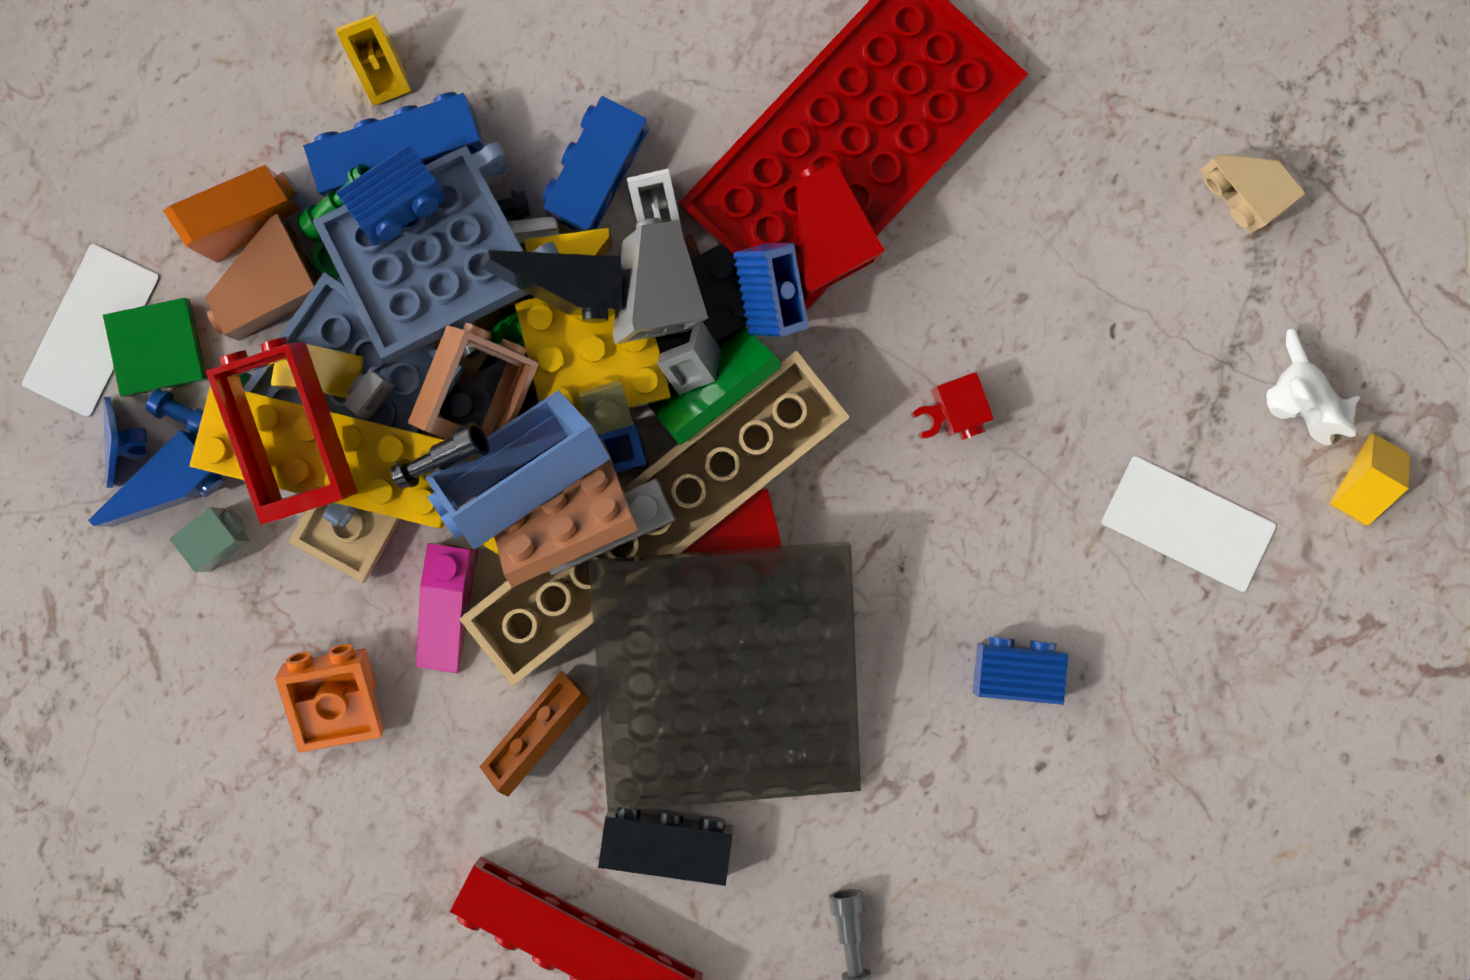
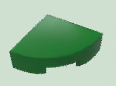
(508, 329)

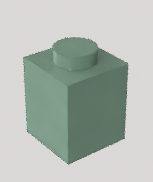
(210, 538)

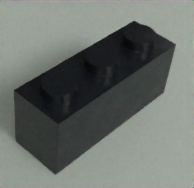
(667, 845)

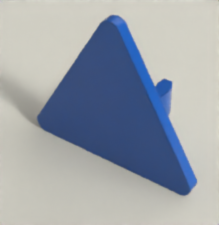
(128, 443)

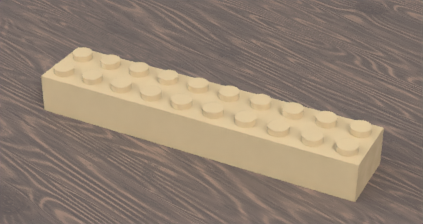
(703, 486)

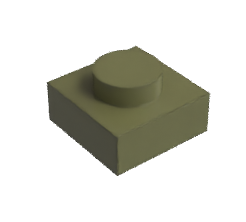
(606, 407)

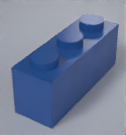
(595, 165)

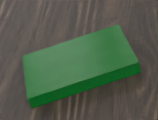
(741, 369)

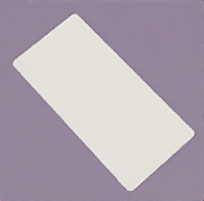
(75, 351)
(1188, 524)

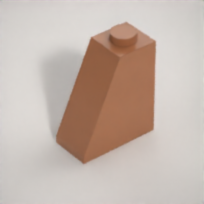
(262, 283)

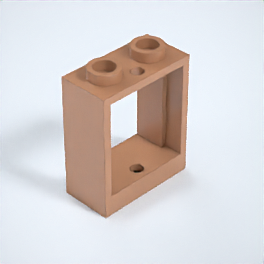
(508, 395)

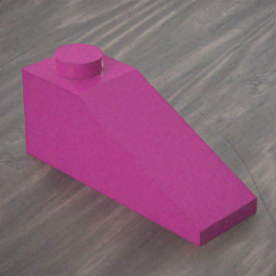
(443, 600)

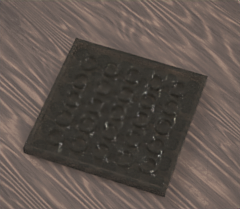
(726, 675)

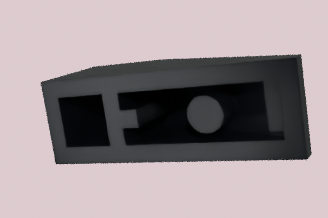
(566, 281)

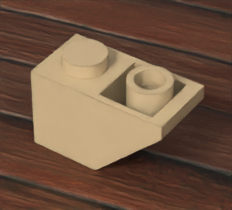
(1252, 188)

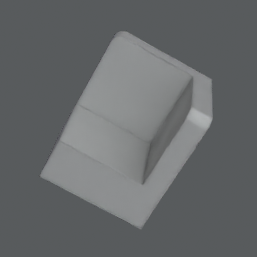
(692, 363)

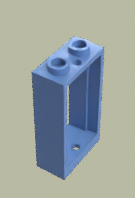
(528, 486)

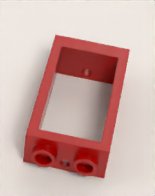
(247, 440)

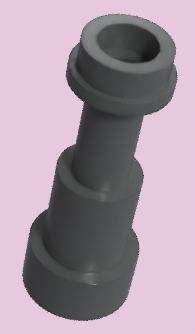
(847, 908)

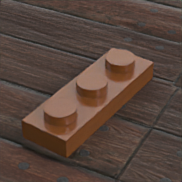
(534, 733)

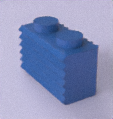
(391, 195)
(771, 289)
(1020, 672)

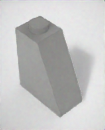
(657, 284)

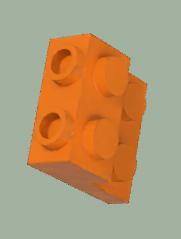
(329, 698)

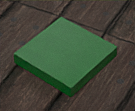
(154, 347)

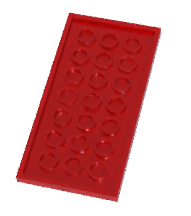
(880, 101)

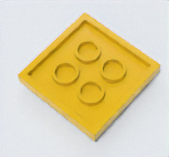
(584, 356)

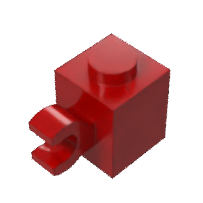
(959, 406)

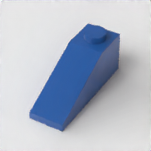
(159, 484)

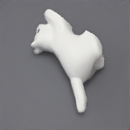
(1308, 394)

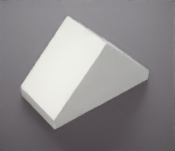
(653, 196)

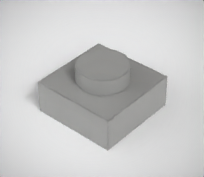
(368, 393)

